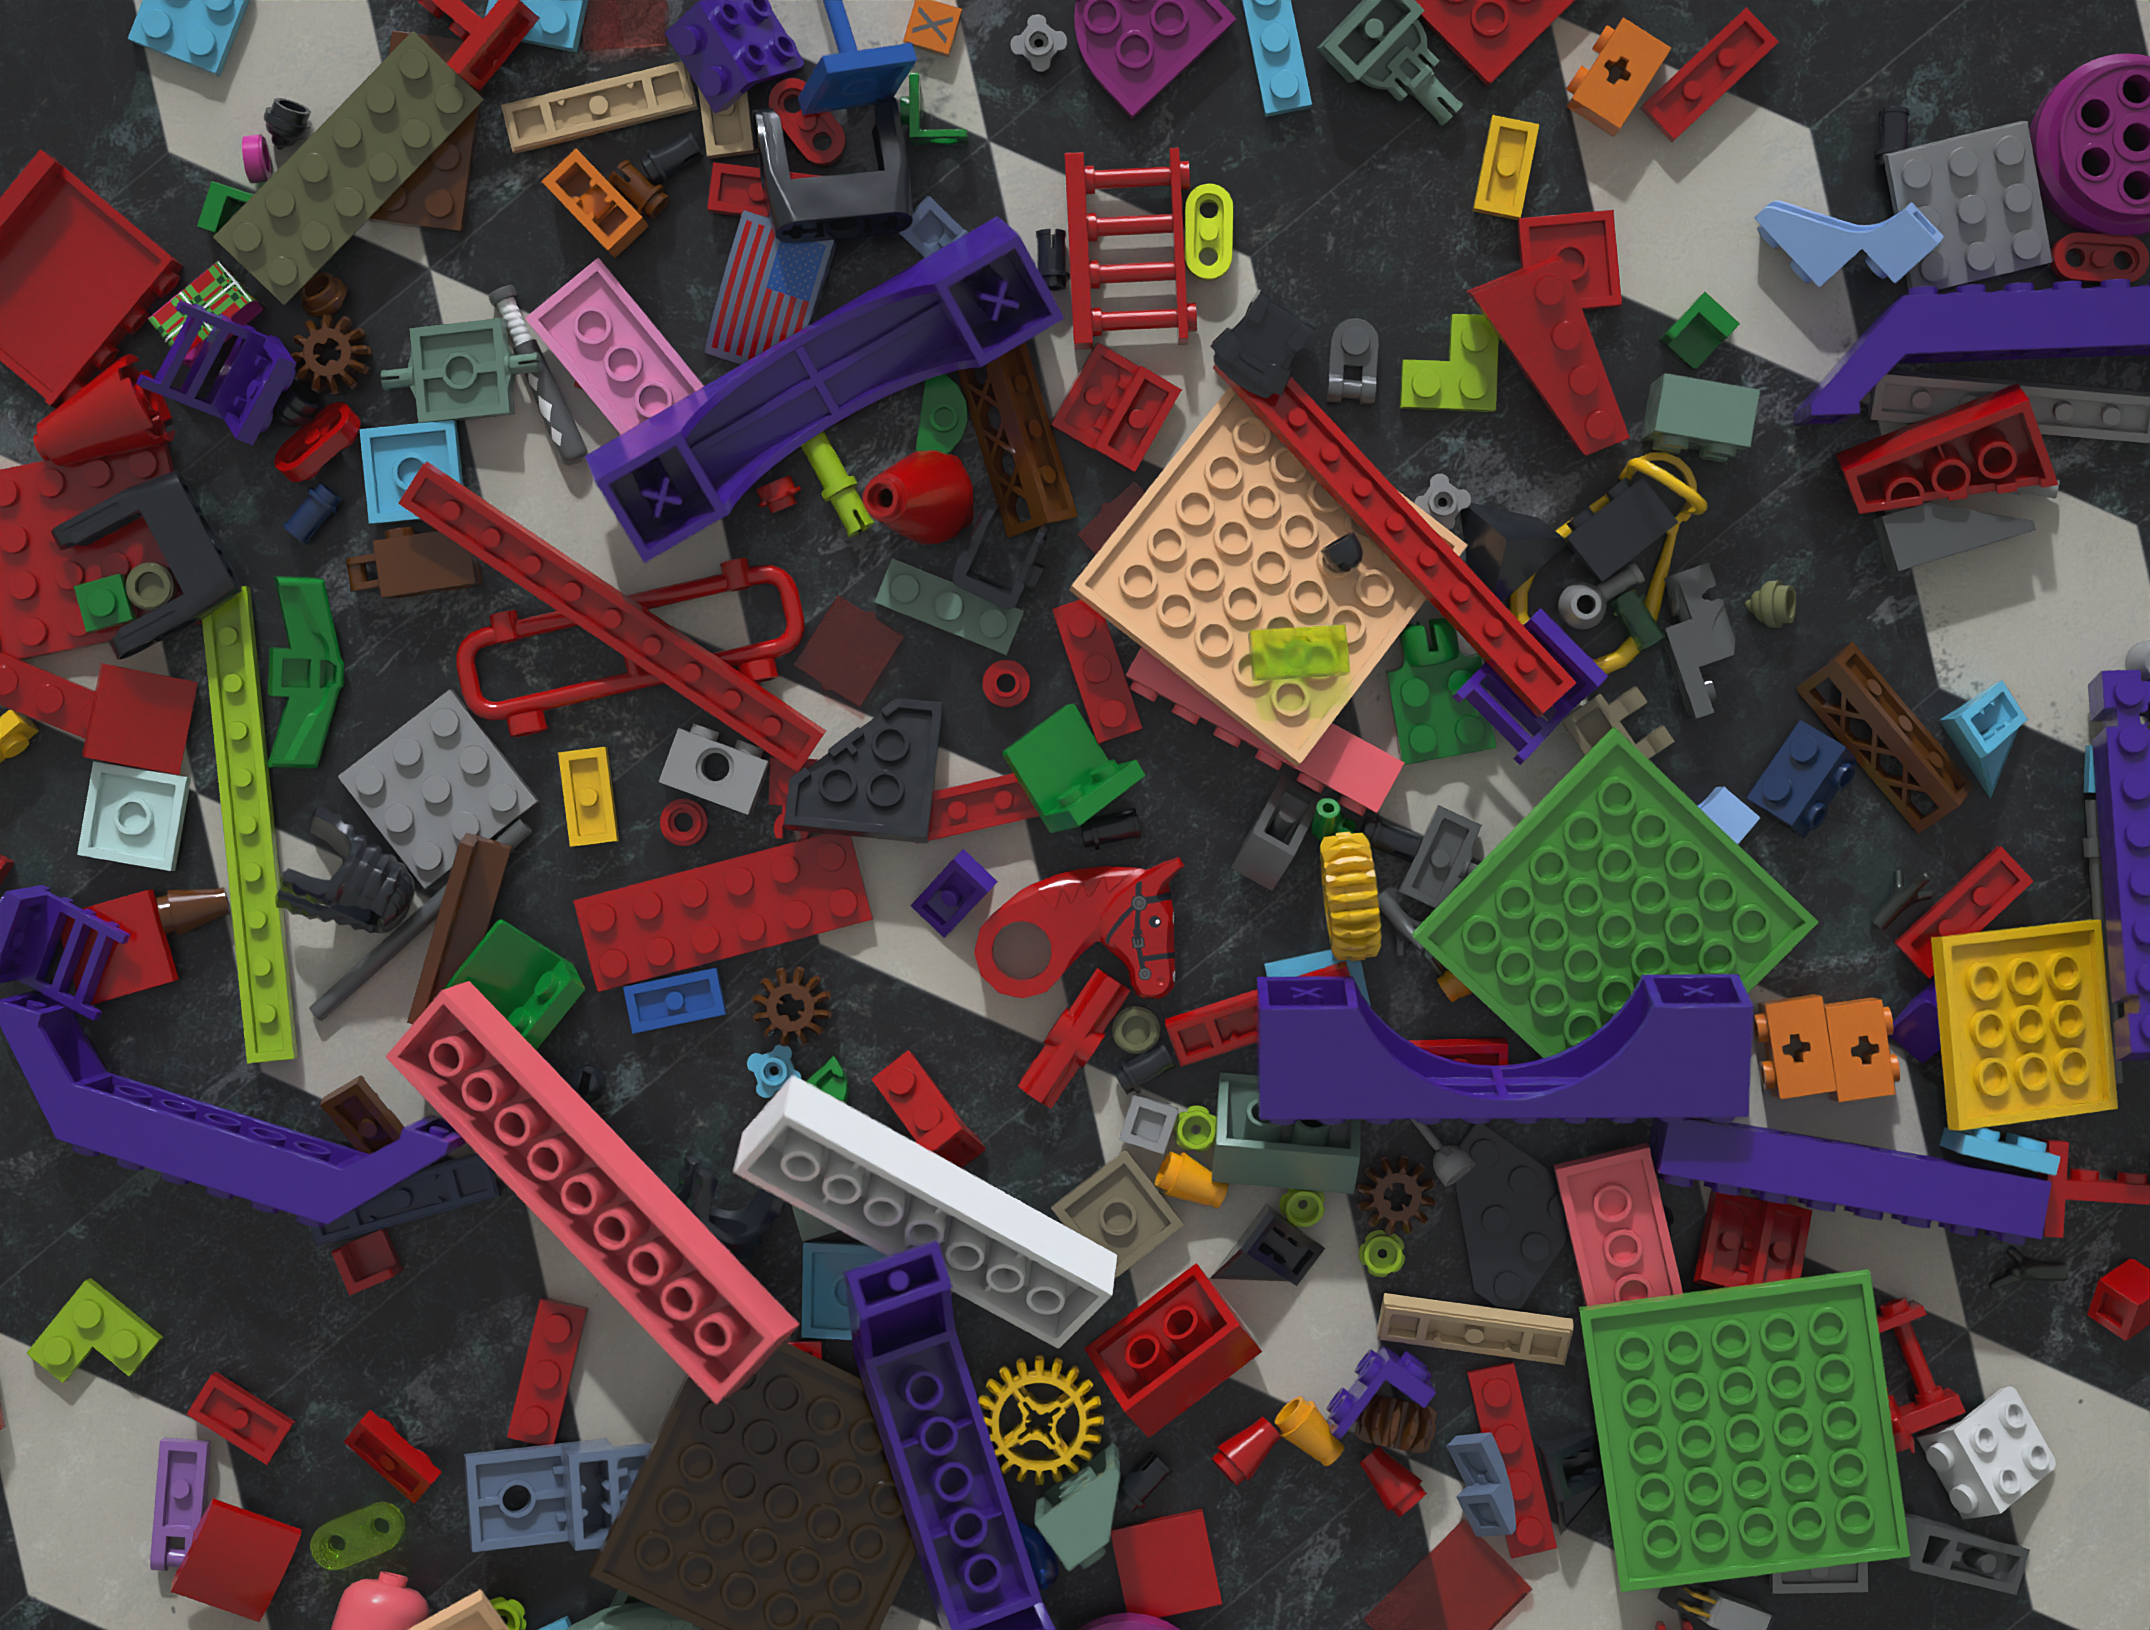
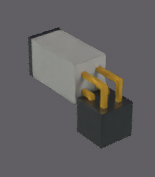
(1716, 1608)

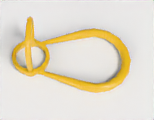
(1694, 505)

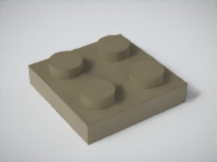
(1119, 1211)

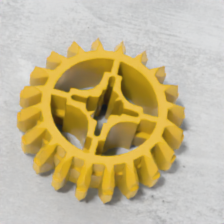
(1350, 896)
(1058, 1404)

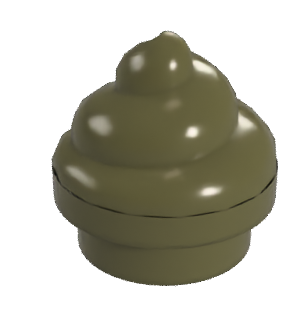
(1773, 604)

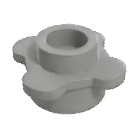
(1038, 56)
(1455, 499)

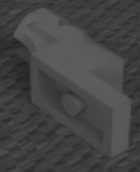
(1698, 639)

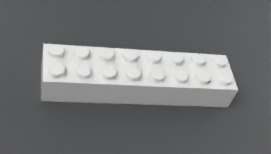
(906, 1196)

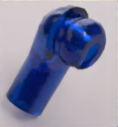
(1041, 1556)

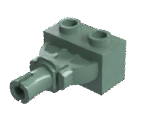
(1383, 45)

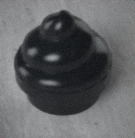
(287, 122)
(296, 405)

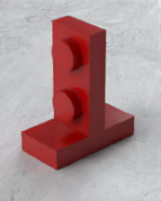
(486, 39)
(927, 1111)
(2086, 1186)

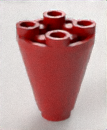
(922, 497)

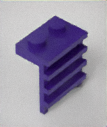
(247, 383)
(1569, 656)
(30, 934)

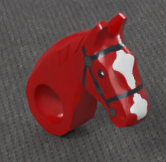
(1106, 904)

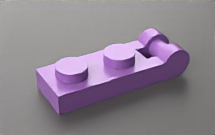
(178, 1497)

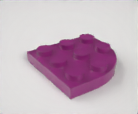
(1145, 44)

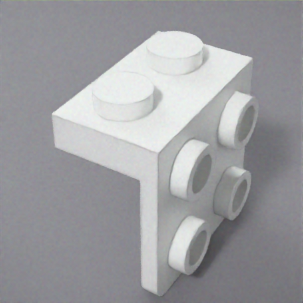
(1989, 1455)

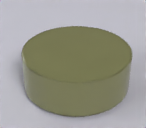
(151, 586)
(1135, 1029)

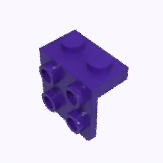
(732, 48)
(1402, 1371)

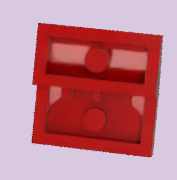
(1115, 407)
(133, 965)
(1751, 1241)
(236, 1560)

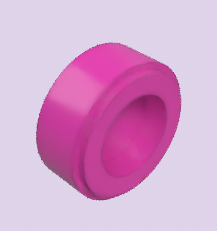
(256, 158)

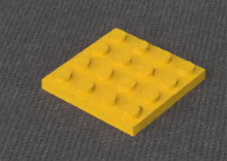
(2024, 1024)

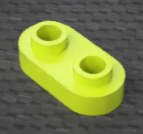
(1208, 233)

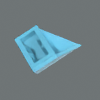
(1985, 732)

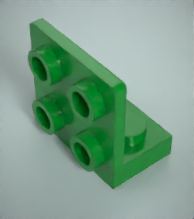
(1067, 770)
(521, 980)

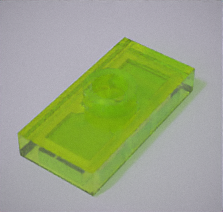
(1298, 652)

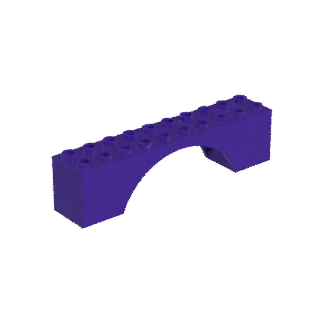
(922, 323)
(1665, 1055)

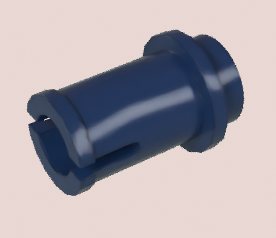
(312, 512)

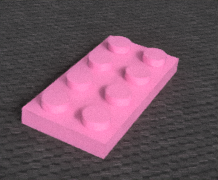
(612, 348)

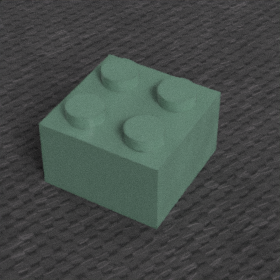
(1699, 417)

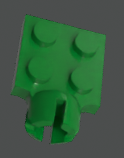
(1421, 693)

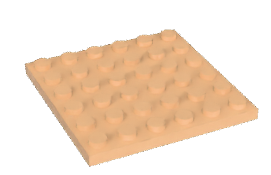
(1235, 548)

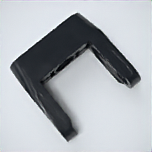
(836, 204)
(185, 542)

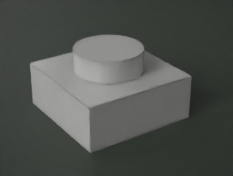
(1148, 1124)

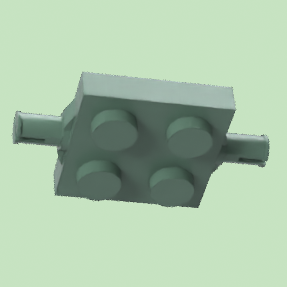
(462, 371)

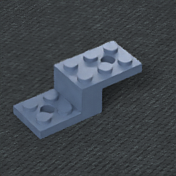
(570, 1487)

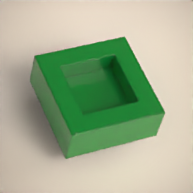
(104, 603)

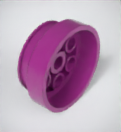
(2062, 138)

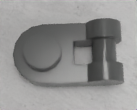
(1353, 346)

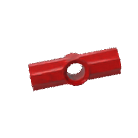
(1074, 1038)

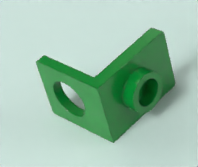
(911, 115)

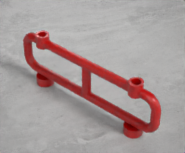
(526, 713)

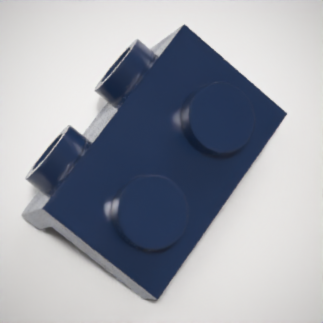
(1803, 779)

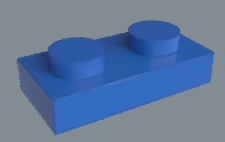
(675, 1000)

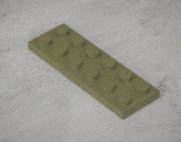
(348, 168)

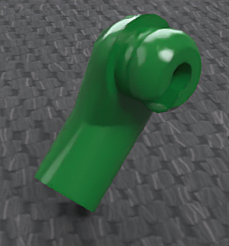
(1329, 820)

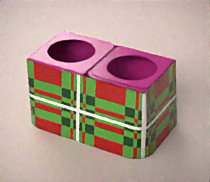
(218, 293)

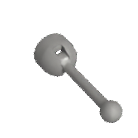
(1449, 1161)

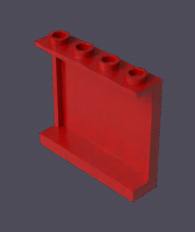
(70, 279)

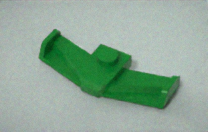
(305, 673)

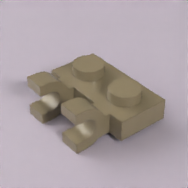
(1597, 717)

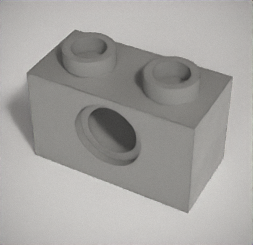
(686, 769)

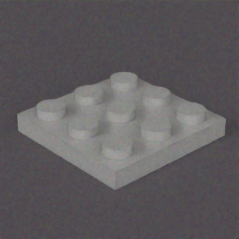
(1980, 198)
(436, 785)

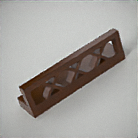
(1023, 433)
(1898, 729)
(462, 914)

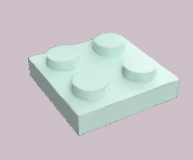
(134, 816)

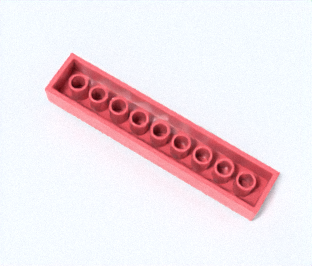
(592, 1191)

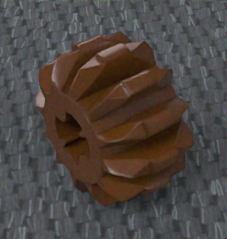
(328, 338)
(798, 991)
(1408, 1185)
(1397, 1424)

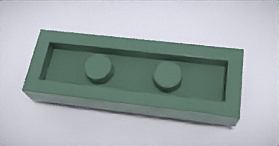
(948, 607)

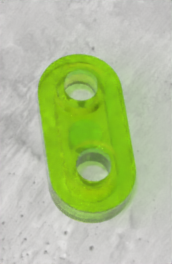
(359, 1534)

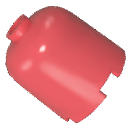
(380, 1605)

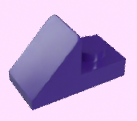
(953, 893)
(1918, 1024)

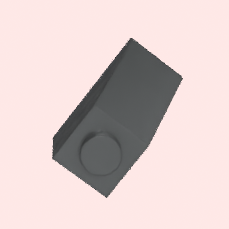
(1277, 833)

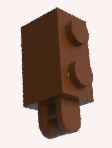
(415, 565)

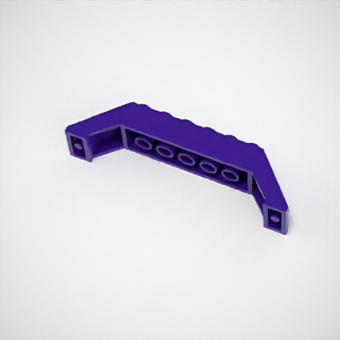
(1984, 328)
(197, 1139)
(940, 1444)

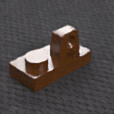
(362, 1116)

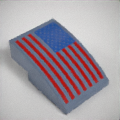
(766, 290)

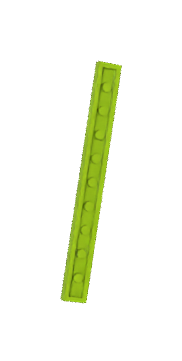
(249, 831)

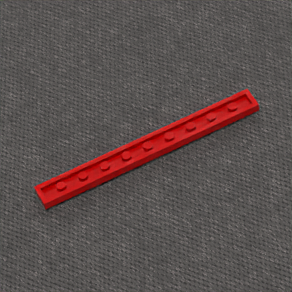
(1411, 544)
(611, 616)

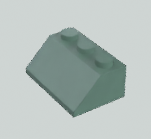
(1275, 1155)
(1080, 1510)

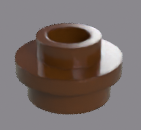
(323, 294)

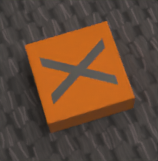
(933, 26)

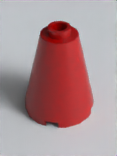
(105, 418)

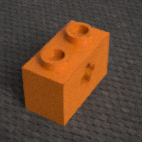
(1636, 55)
(595, 203)
(1813, 1066)
(1878, 1068)

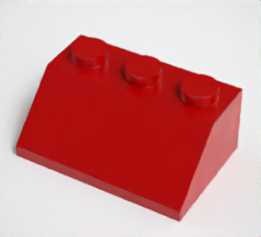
(1172, 1350)

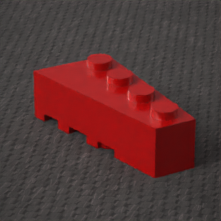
(1551, 342)
(1951, 455)

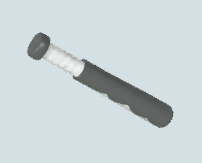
(546, 393)

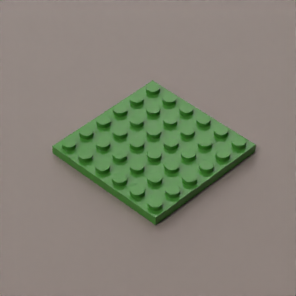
(1603, 888)
(1745, 1431)

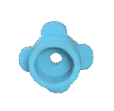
(761, 1065)

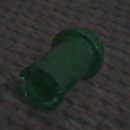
(1637, 619)

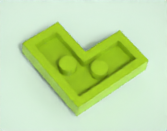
(1465, 380)
(89, 1322)

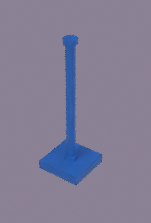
(854, 75)

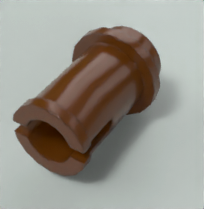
(640, 190)

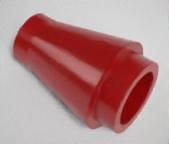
(1244, 1452)
(1393, 1482)

